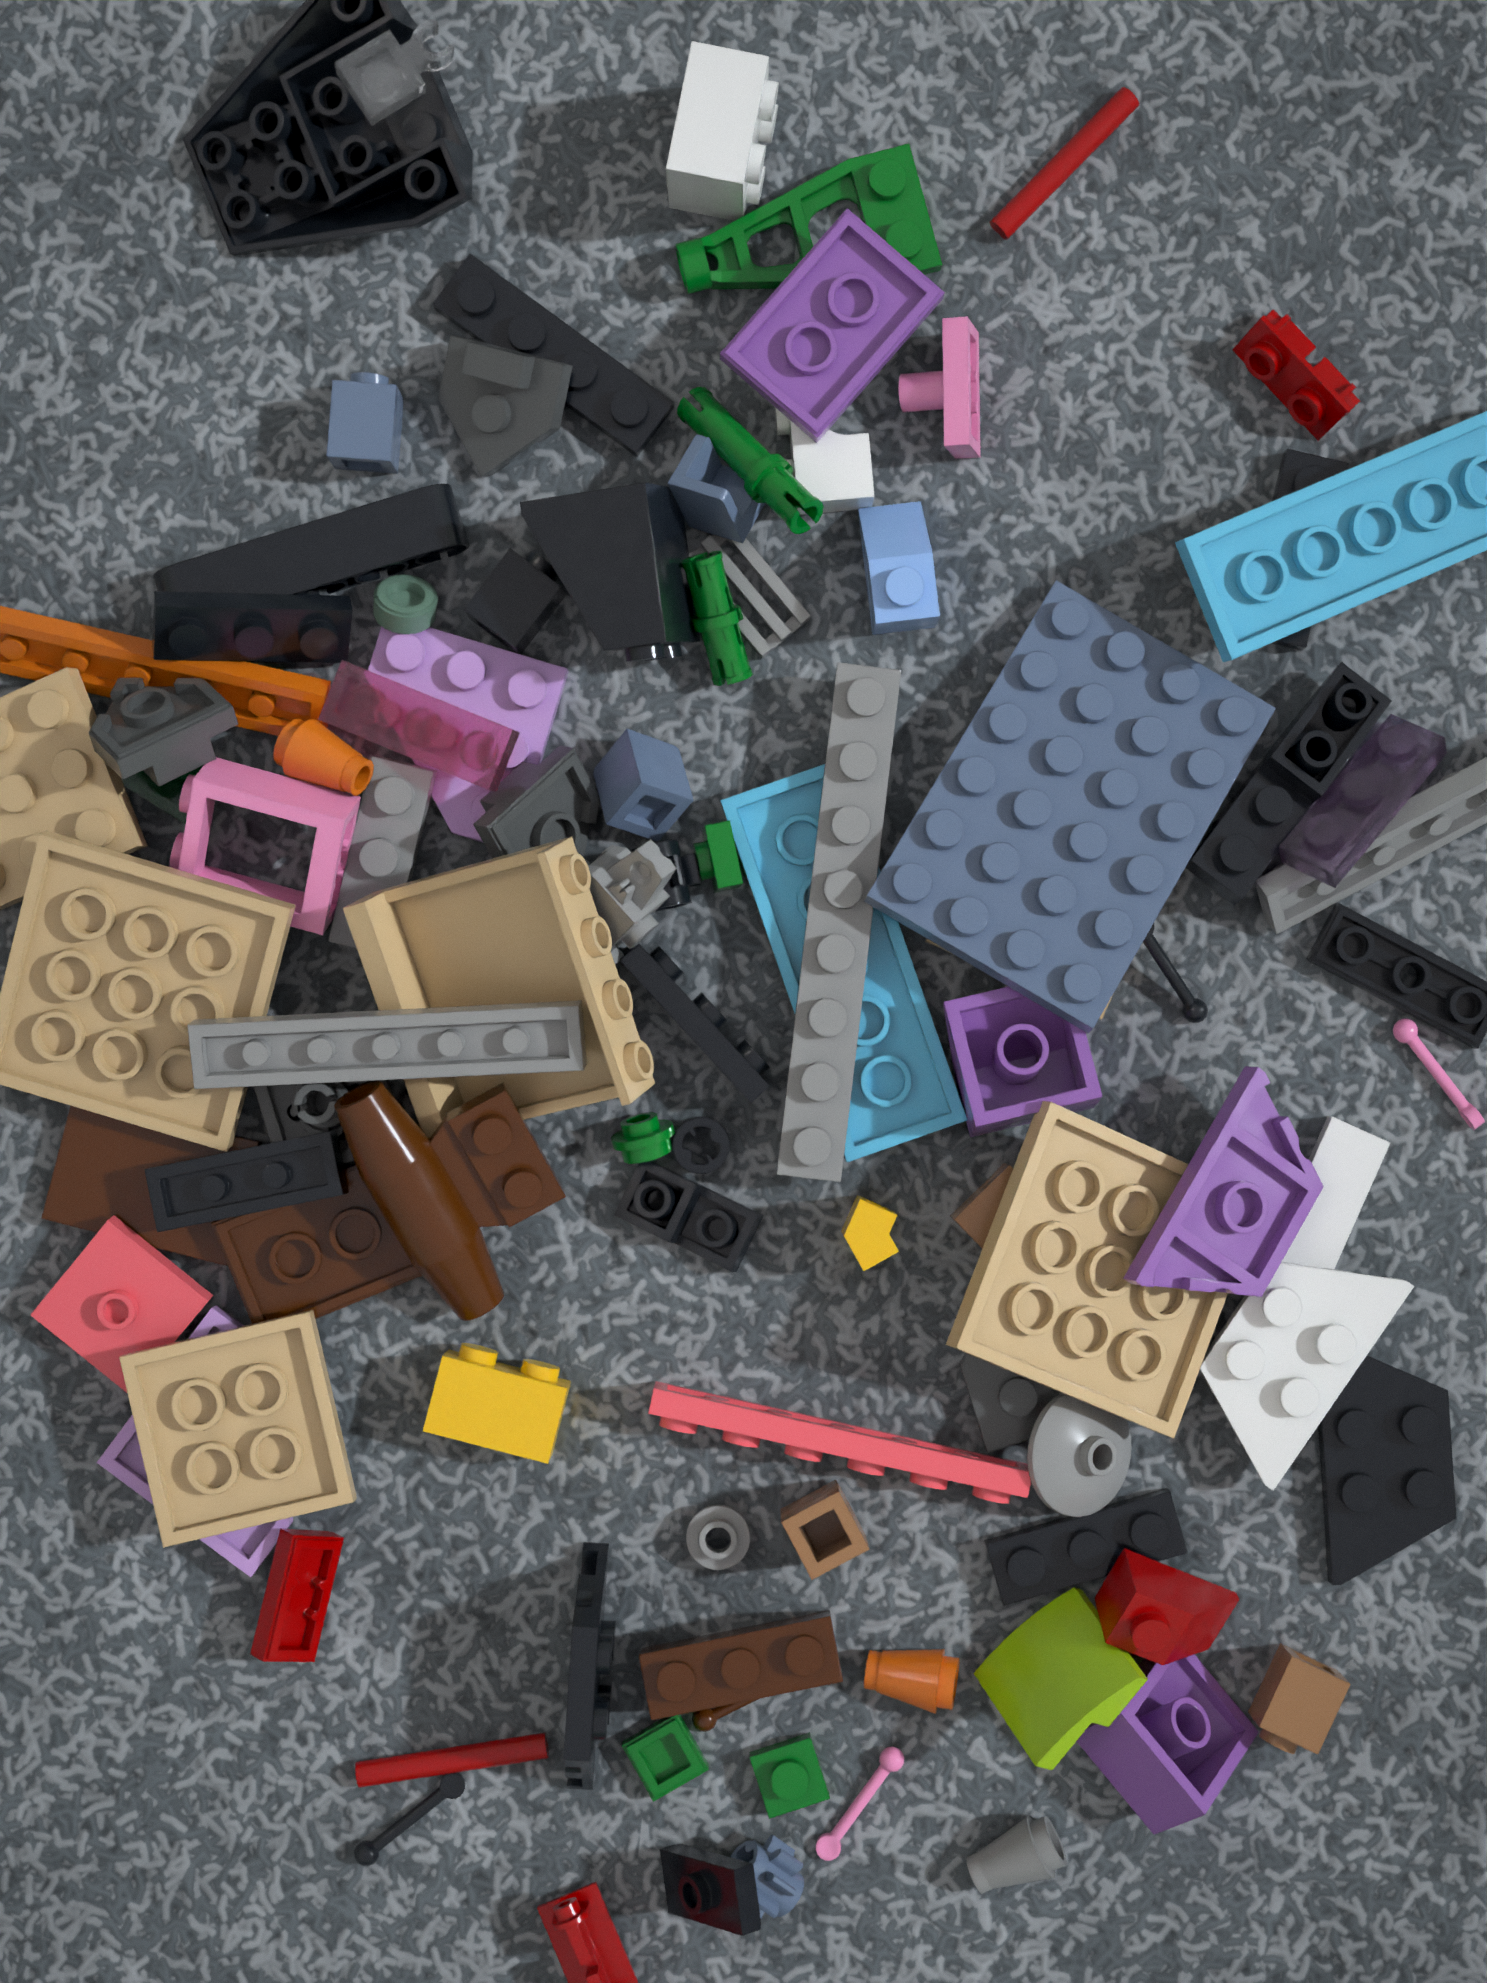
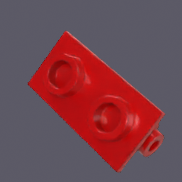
(1276, 355)
(586, 1938)

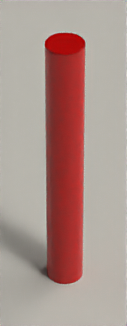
(1064, 163)
(451, 1760)

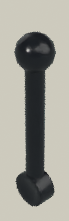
(1194, 1009)
(450, 1787)

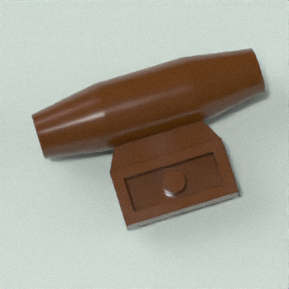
(443, 1188)

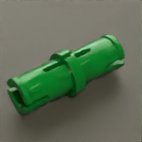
(717, 618)

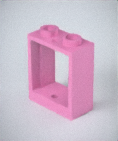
(284, 797)

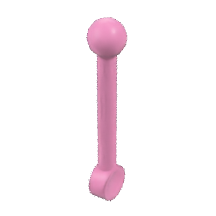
(1406, 1031)
(828, 1844)

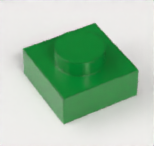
(718, 857)
(789, 1775)

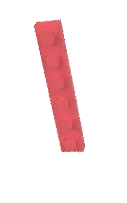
(866, 1449)

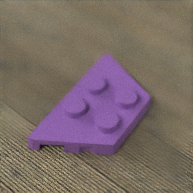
(1234, 1201)

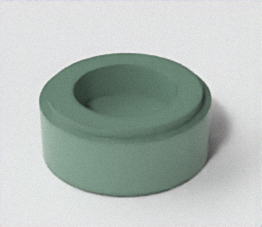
(405, 604)

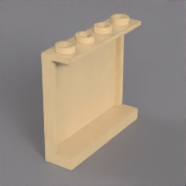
(506, 936)

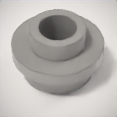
(718, 1517)

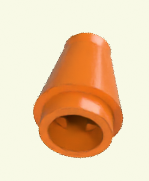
(320, 757)
(914, 1677)

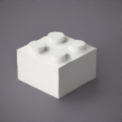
(717, 132)

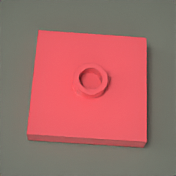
(120, 1300)

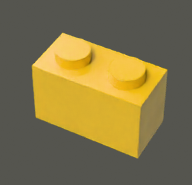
(497, 1402)

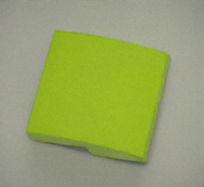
(1058, 1678)

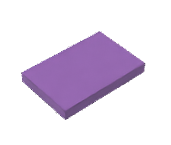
(831, 325)

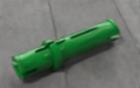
(764, 474)

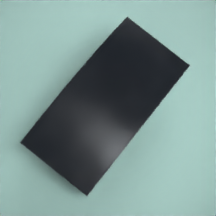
(689, 1215)

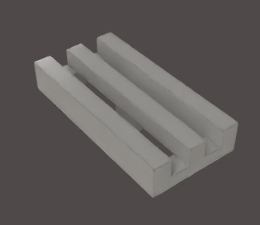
(780, 630)

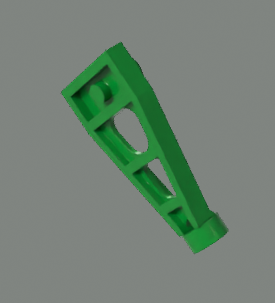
(880, 185)

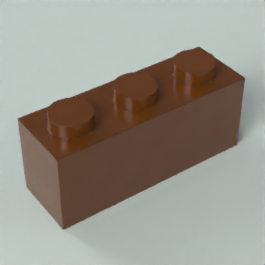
(740, 1665)

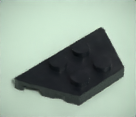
(1383, 1467)
(589, 1658)

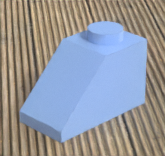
(898, 568)

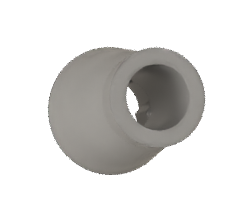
(1018, 1856)

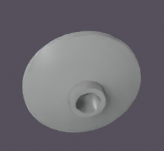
(1077, 1456)

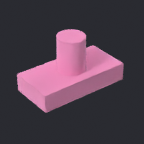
(951, 390)

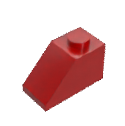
(1160, 1609)

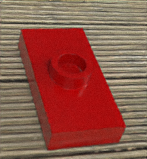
(297, 1595)

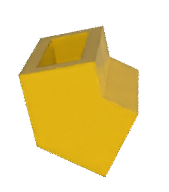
(868, 1232)

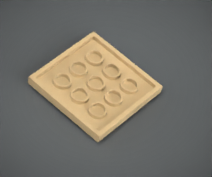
(114, 970)
(1053, 1270)

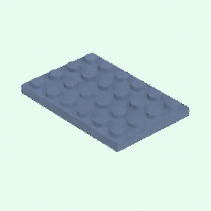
(1071, 806)

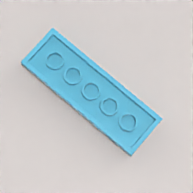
(1342, 540)
(900, 1067)

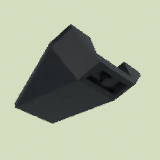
(298, 159)

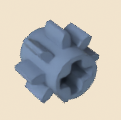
(776, 1874)

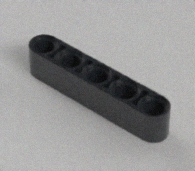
(331, 550)

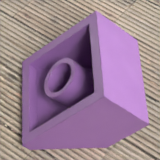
(1015, 1057)
(1171, 1744)

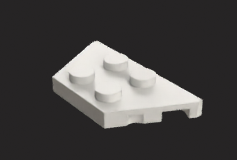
(1293, 1354)

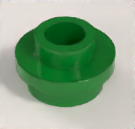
(643, 1138)

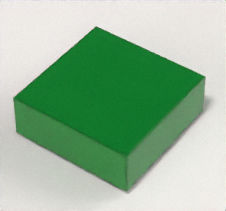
(665, 1756)

